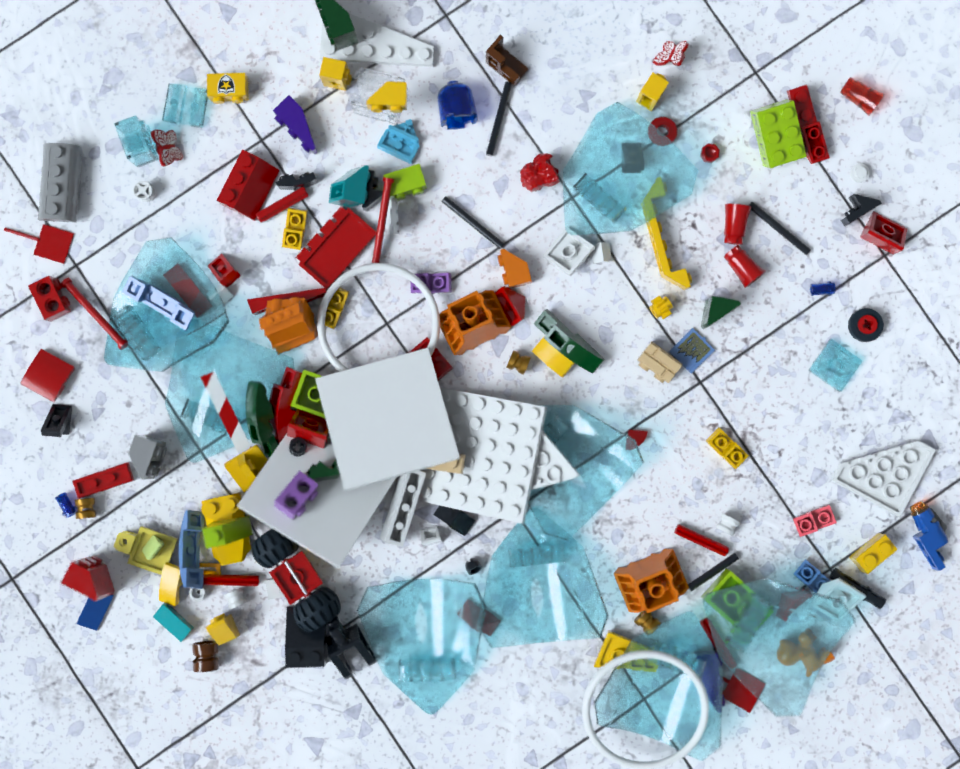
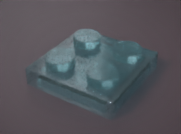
(835, 365)

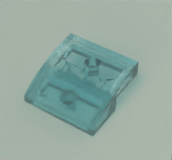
(185, 105)

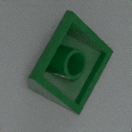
(716, 308)

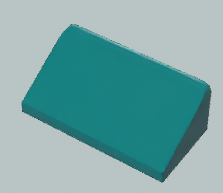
(173, 622)

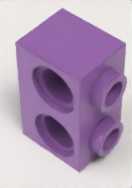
(292, 493)

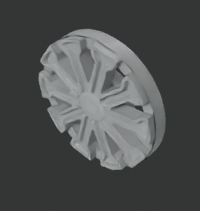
(394, 216)

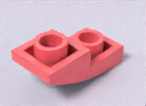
(814, 520)

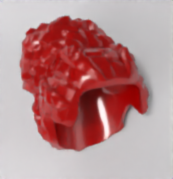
(539, 173)

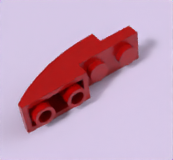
(810, 128)
(281, 400)

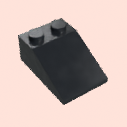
(302, 647)

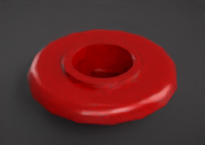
(668, 124)

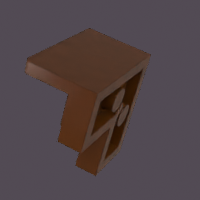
(504, 62)

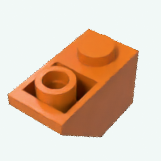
(515, 269)

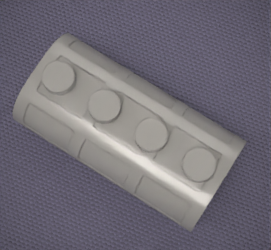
(60, 182)

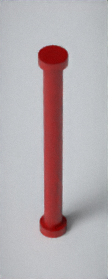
(382, 219)
(67, 283)

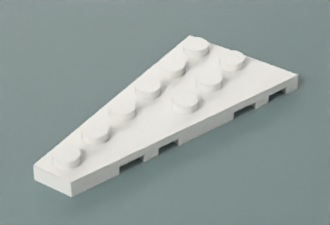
(378, 46)

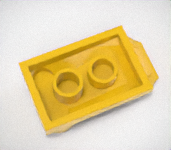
(224, 509)

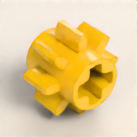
(661, 307)

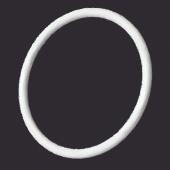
(374, 267)
(648, 764)

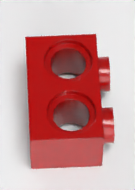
(46, 301)

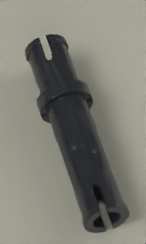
(871, 597)

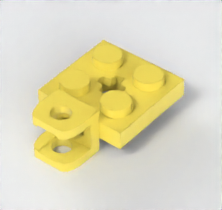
(135, 544)

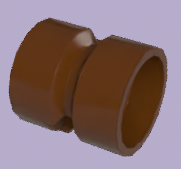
(205, 656)

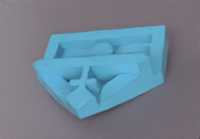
(400, 141)

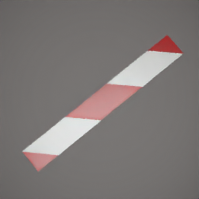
(225, 412)

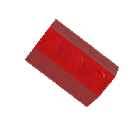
(248, 185)
(89, 578)

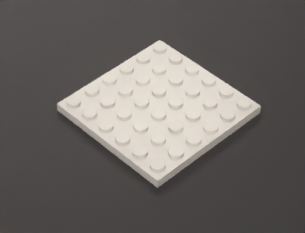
(500, 458)

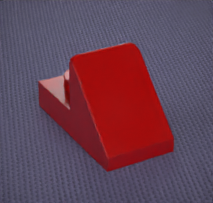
(224, 270)

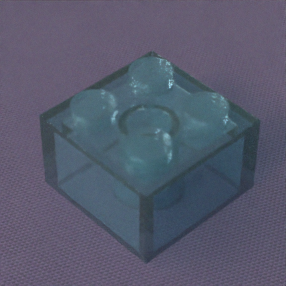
(136, 141)

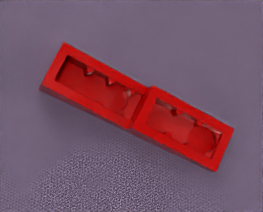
(259, 305)

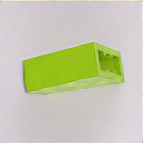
(227, 531)

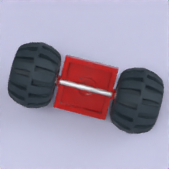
(296, 579)

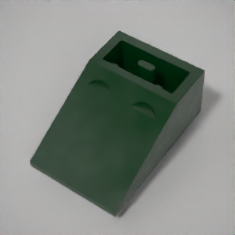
(338, 24)

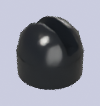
(473, 566)

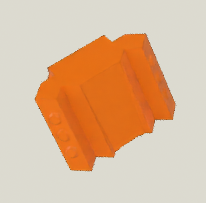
(473, 321)
(288, 323)
(651, 582)

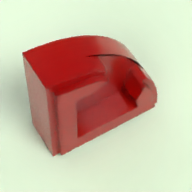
(638, 435)

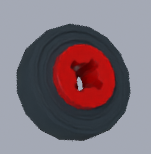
(859, 328)

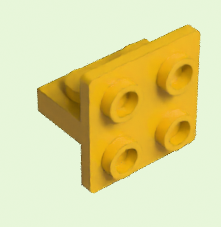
(246, 466)

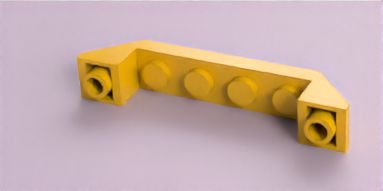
(679, 278)

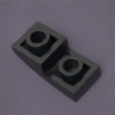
(289, 182)

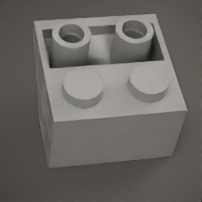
(146, 455)

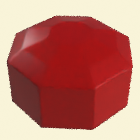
(709, 153)

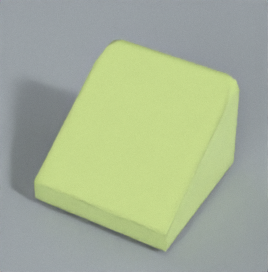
(152, 547)

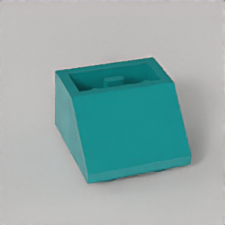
(350, 188)

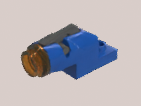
(931, 534)

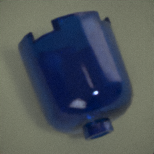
(456, 105)

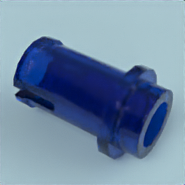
(823, 289)
(66, 505)

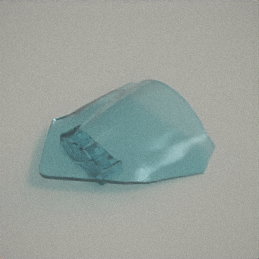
(623, 174)
(152, 338)
(235, 364)
(600, 456)
(540, 590)
(424, 635)
(775, 638)
(660, 697)

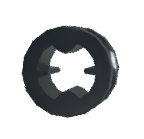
(293, 443)

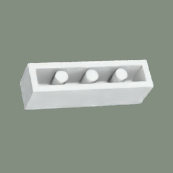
(402, 508)

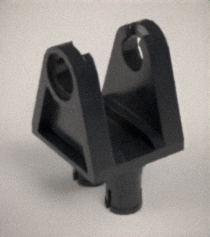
(344, 639)

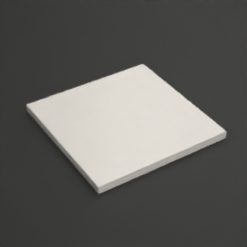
(387, 419)
(331, 520)

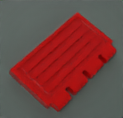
(337, 248)

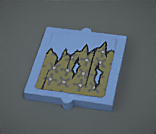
(692, 350)

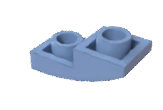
(810, 576)

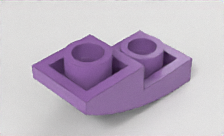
(435, 282)

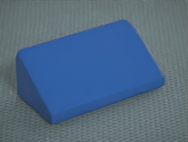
(94, 612)

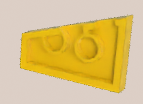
(612, 647)

